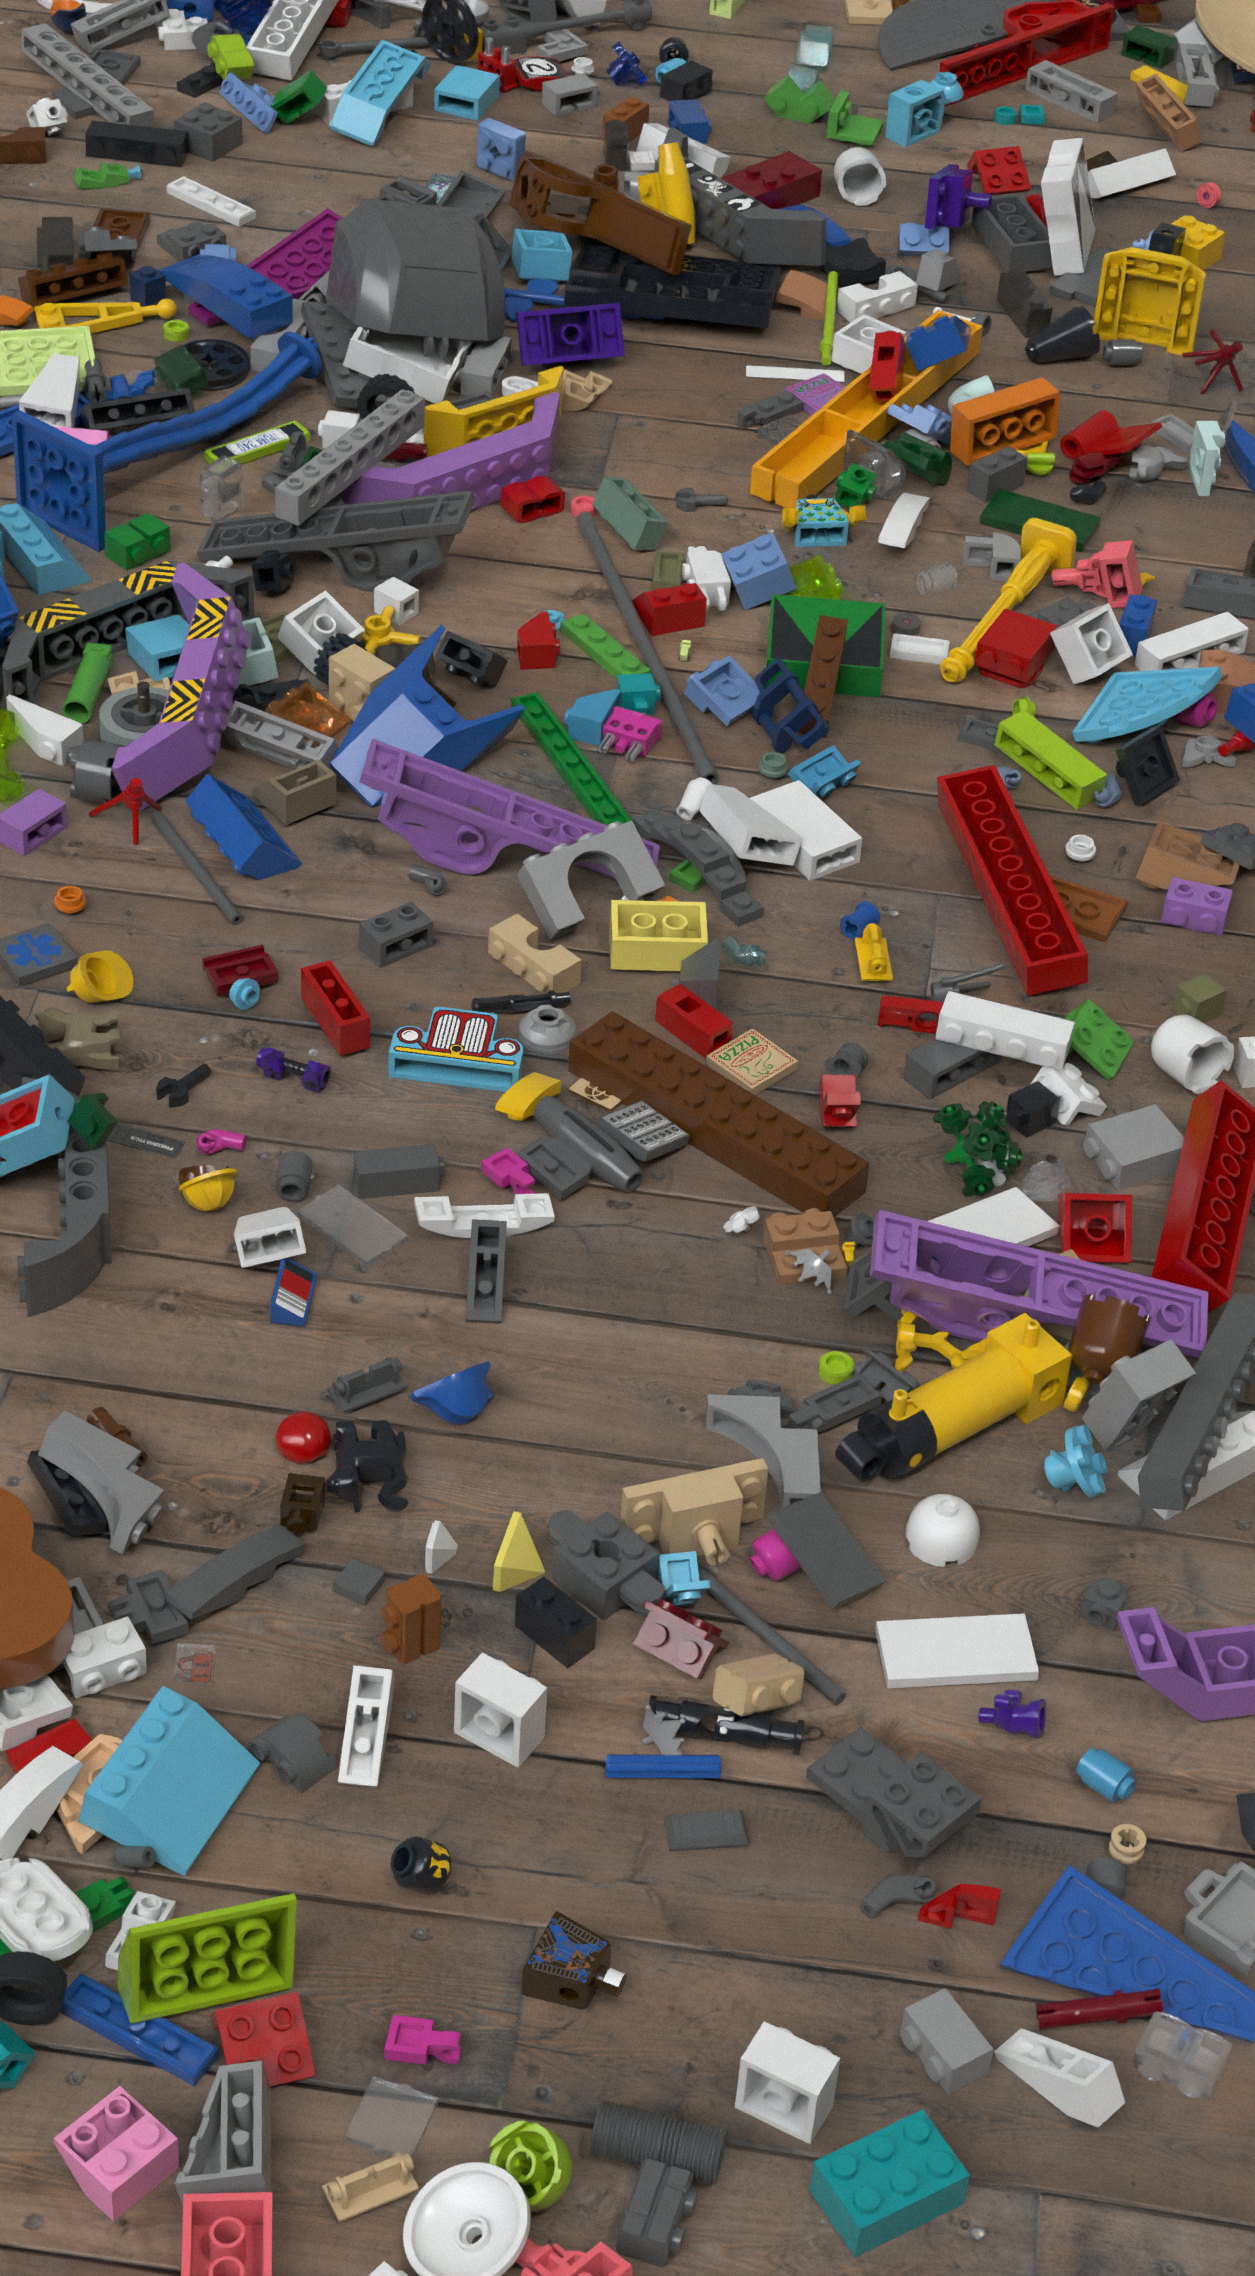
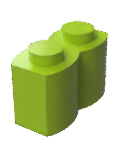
(231, 56)

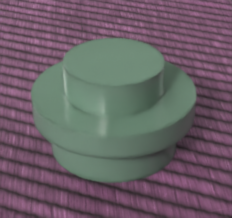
(773, 765)

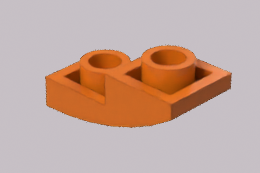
(13, 311)

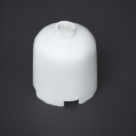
(859, 176)
(1191, 1052)

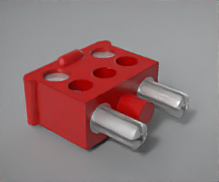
(498, 62)

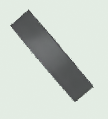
(232, 1571)

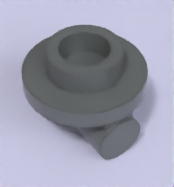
(861, 1230)

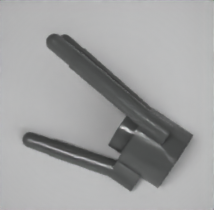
(940, 989)

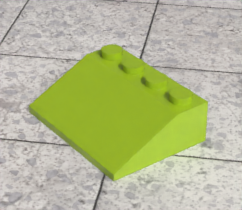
(208, 1958)

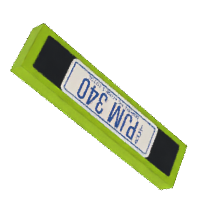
(257, 445)

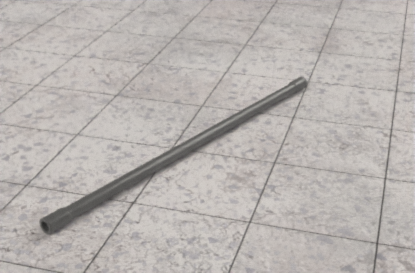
(702, 763)

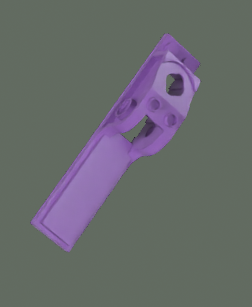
(450, 831)
(973, 1296)

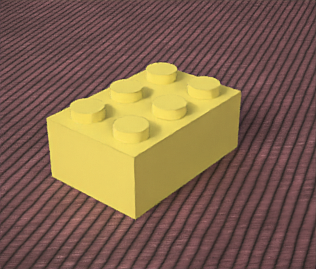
(655, 934)

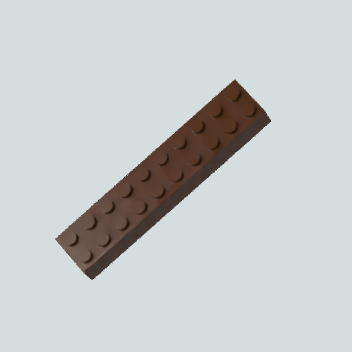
(720, 1116)

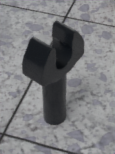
(179, 1088)

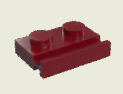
(239, 964)

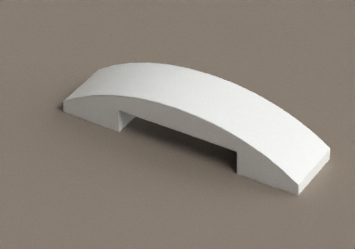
(525, 1215)

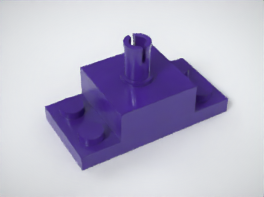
(952, 197)
(570, 334)

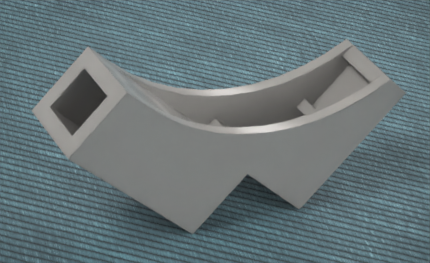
(756, 1425)
(108, 1472)

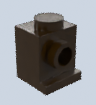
(298, 1510)

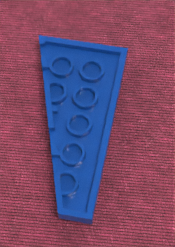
(1102, 1945)

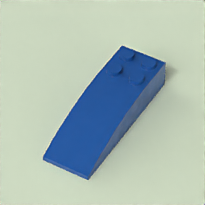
(233, 293)

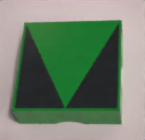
(793, 635)

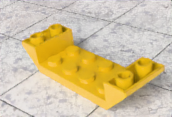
(449, 428)

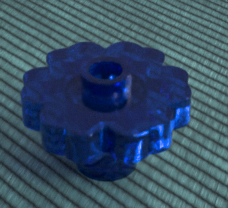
(625, 66)

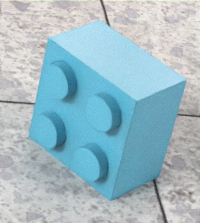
(541, 255)

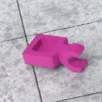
(508, 1169)
(415, 2038)

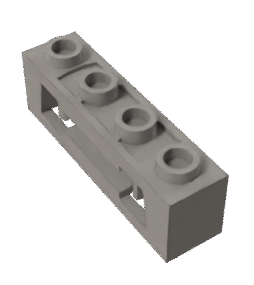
(117, 22)
(1193, 59)
(1071, 91)
(276, 738)

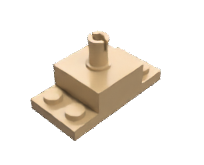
(697, 1509)

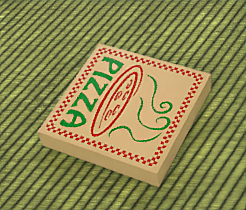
(752, 1062)

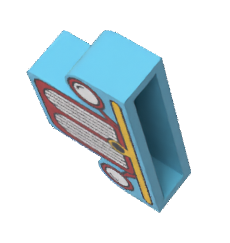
(457, 1052)

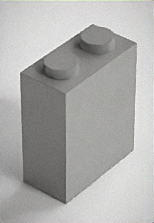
(1134, 1146)

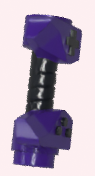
(274, 1063)

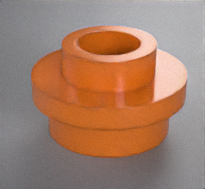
(70, 899)

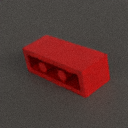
(335, 1007)

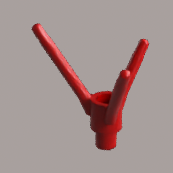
(133, 799)

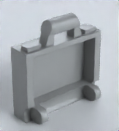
(1226, 1917)

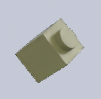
(1200, 998)

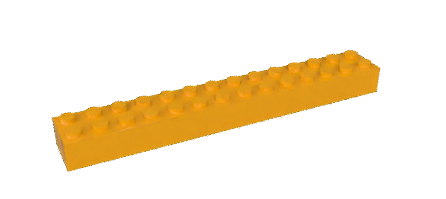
(816, 449)

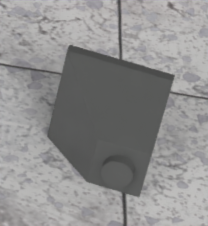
(701, 972)

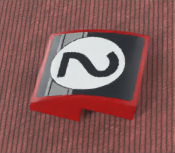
(535, 70)

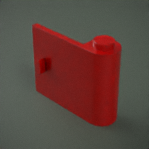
(1104, 435)

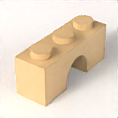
(516, 946)

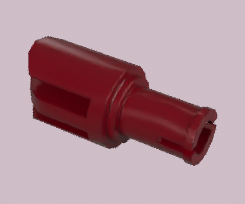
(1093, 466)

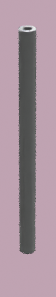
(197, 868)
(772, 1637)

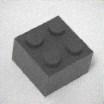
(210, 131)

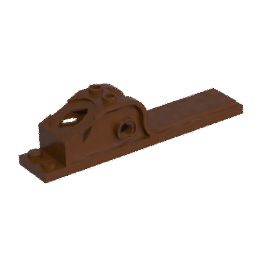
(612, 217)

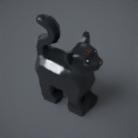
(369, 1461)

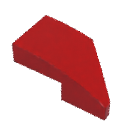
(964, 1901)

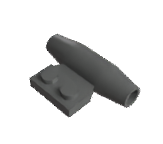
(576, 1151)

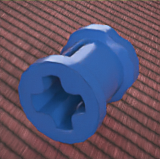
(854, 924)

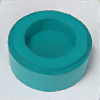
(1005, 115)

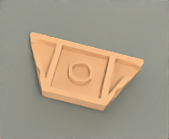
(94, 1758)

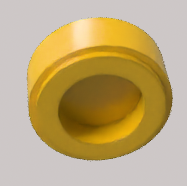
(1076, 1394)

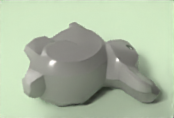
(1150, 461)

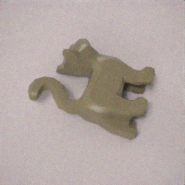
(85, 1036)

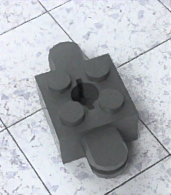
(604, 1563)

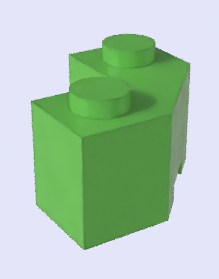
(791, 103)

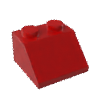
(672, 609)
(1096, 1226)

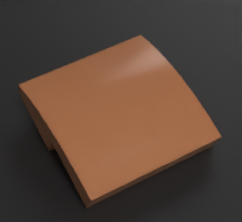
(804, 292)

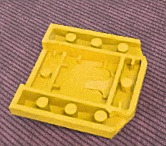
(1149, 299)

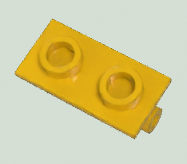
(873, 955)

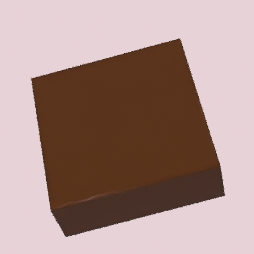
(1148, 13)

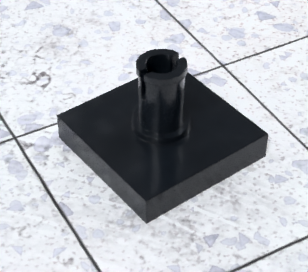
(1147, 765)

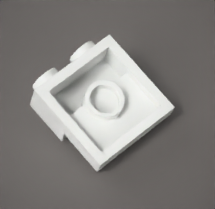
(177, 31)
(29, 1708)

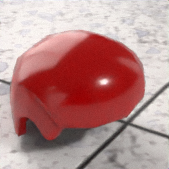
(303, 1437)

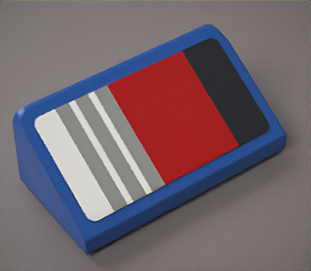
(292, 1294)

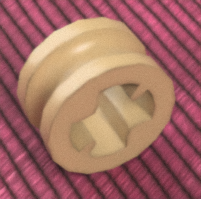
(1130, 1833)

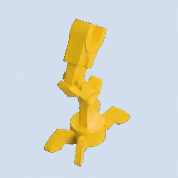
(908, 1340)

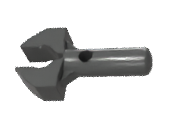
(687, 500)

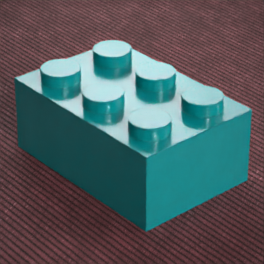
(889, 2183)

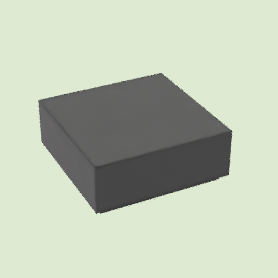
(358, 1582)

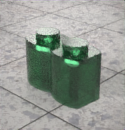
(180, 370)

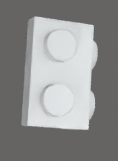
(1073, 1092)
(105, 1657)

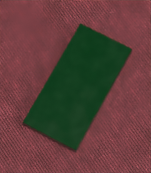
(1011, 511)

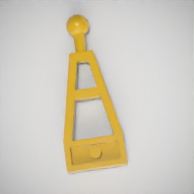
(123, 314)

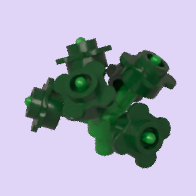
(979, 1144)

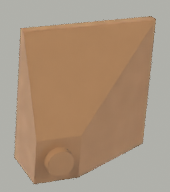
(1181, 855)

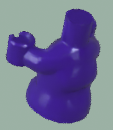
(1014, 1716)

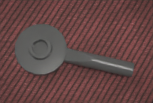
(909, 272)

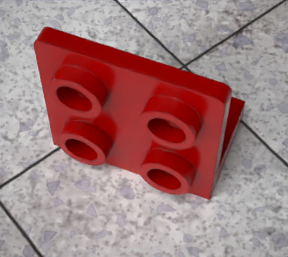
(1000, 170)
(267, 2032)

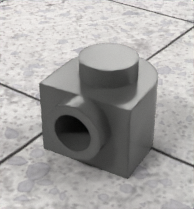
(1103, 1602)

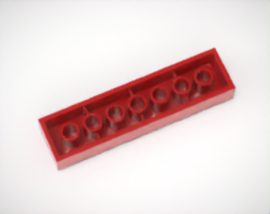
(1210, 1196)

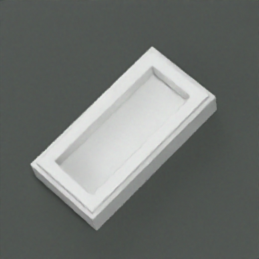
(919, 648)

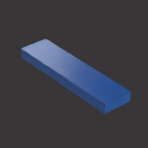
(152, 2039)

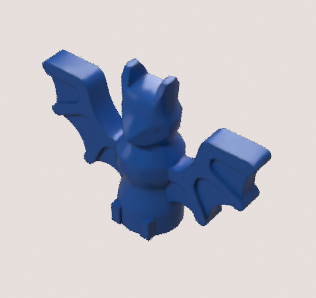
(121, 389)

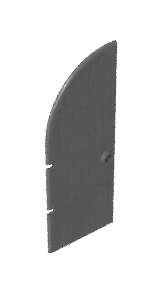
(940, 28)

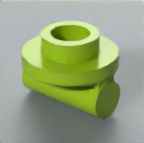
(1040, 463)

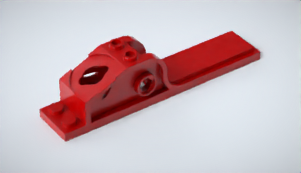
(1036, 33)

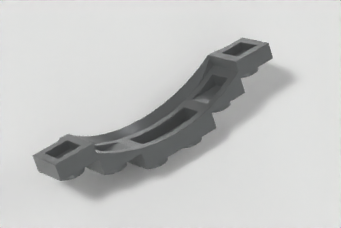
(711, 857)

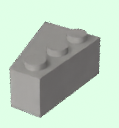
(1133, 1391)
(234, 2135)

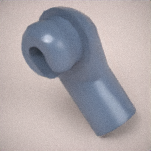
(1010, 777)
(1110, 794)

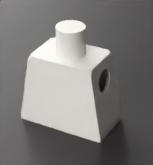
(268, 1236)

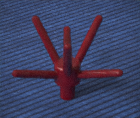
(1224, 356)

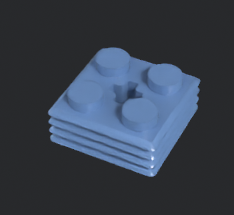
(499, 148)

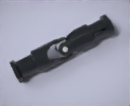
(751, 1730)

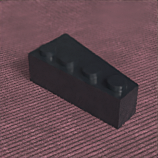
(27, 1055)

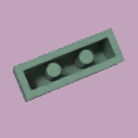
(630, 513)

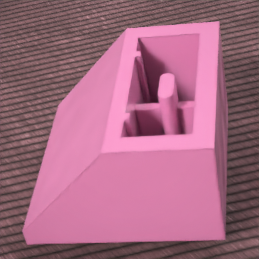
(118, 2152)

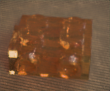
(309, 709)

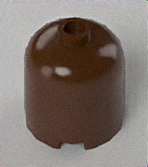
(1105, 1335)

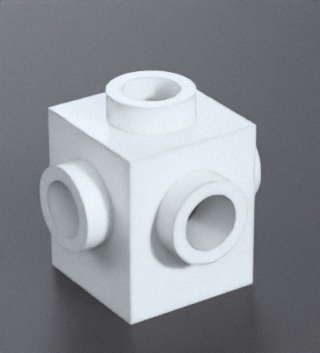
(48, 114)

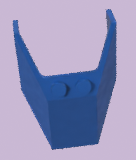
(417, 720)

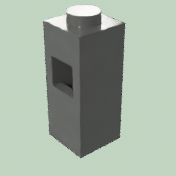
(397, 1171)

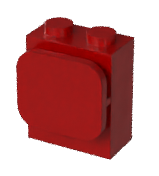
(1014, 648)

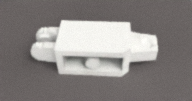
(710, 574)

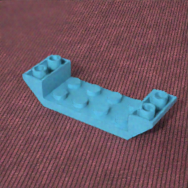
(376, 91)

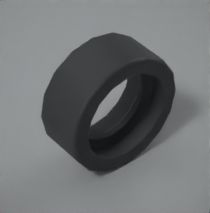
(37, 1973)

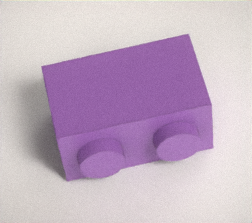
(32, 822)

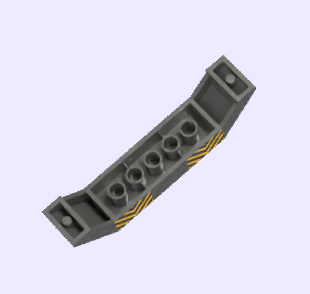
(56, 635)

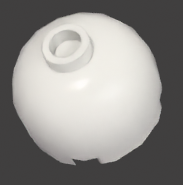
(943, 1530)

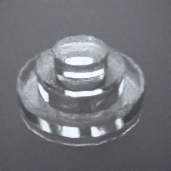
(1045, 1182)

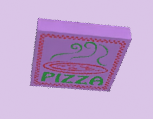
(815, 392)

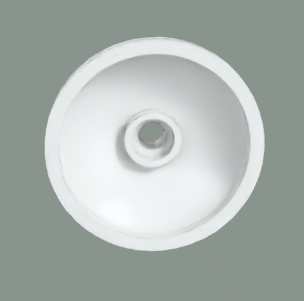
(456, 2209)

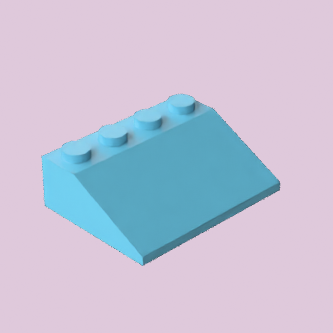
(169, 1782)

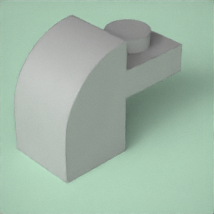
(999, 553)

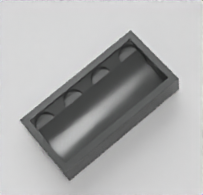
(472, 195)
(1220, 592)

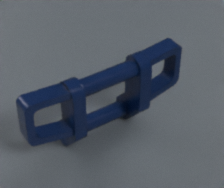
(786, 729)

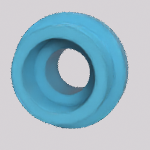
(245, 993)

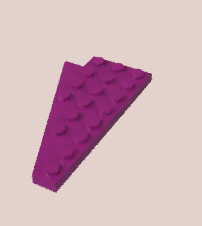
(292, 263)

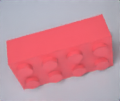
(227, 2234)

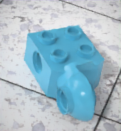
(919, 108)

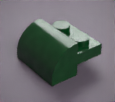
(922, 457)

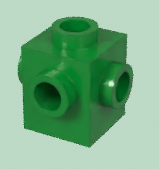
(857, 482)

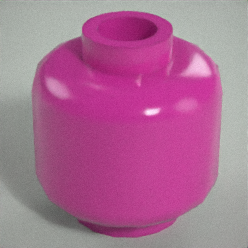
(1199, 713)
(773, 1557)

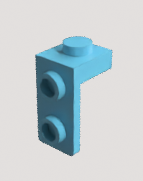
(681, 1578)

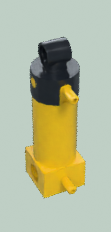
(1017, 1374)

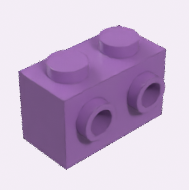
(1196, 906)

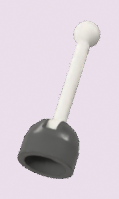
(981, 319)

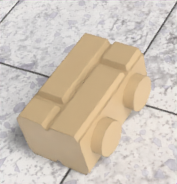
(758, 1684)

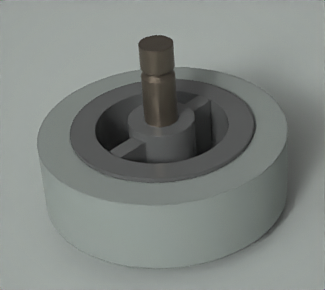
(131, 713)

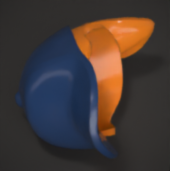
(66, 12)

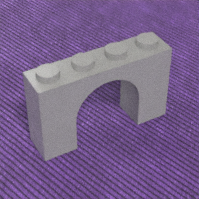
(616, 849)

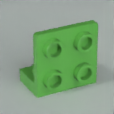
(849, 127)
(1098, 1039)

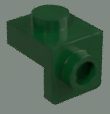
(92, 1119)

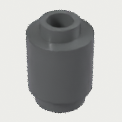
(1122, 352)
(294, 1175)

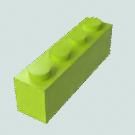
(1050, 759)

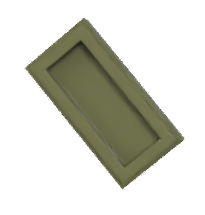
(667, 569)

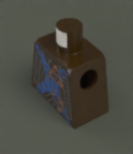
(570, 1965)

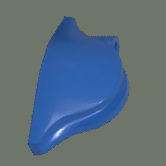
(457, 1396)

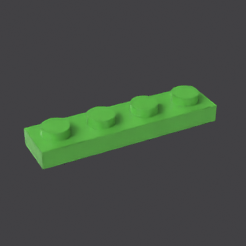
(601, 647)

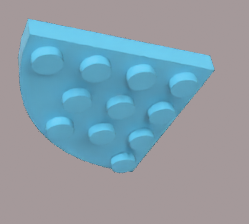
(1142, 700)

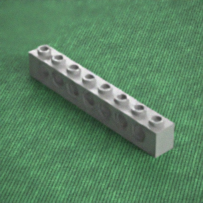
(84, 77)
(349, 457)

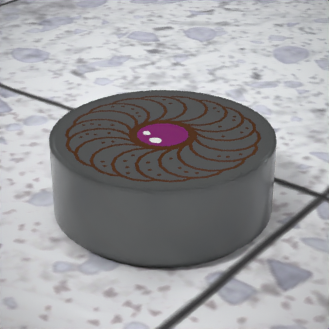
(906, 624)

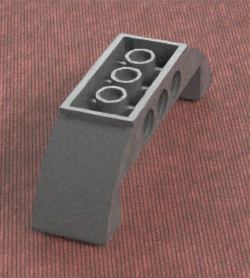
(65, 1267)

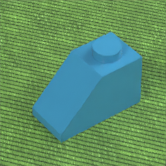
(590, 714)

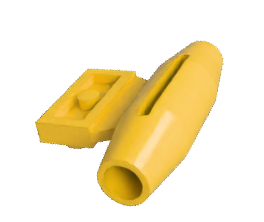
(670, 187)

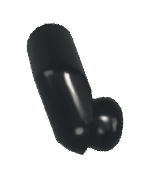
(1088, 494)

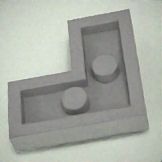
(562, 45)

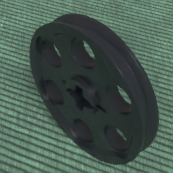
(450, 29)
(220, 363)

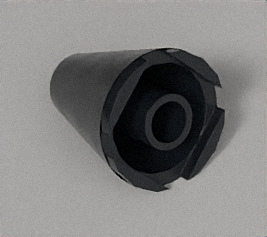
(1065, 338)

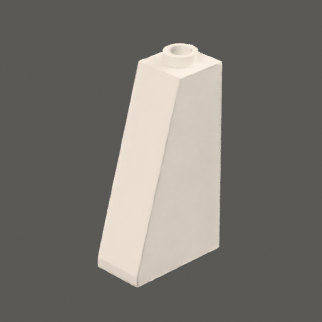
(54, 392)
(749, 827)

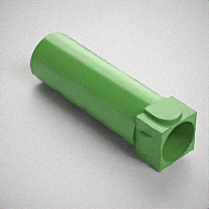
(88, 682)

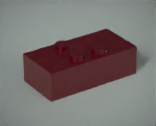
(779, 181)

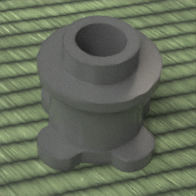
(849, 1060)

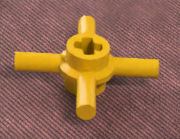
(380, 633)

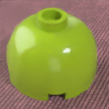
(536, 2161)

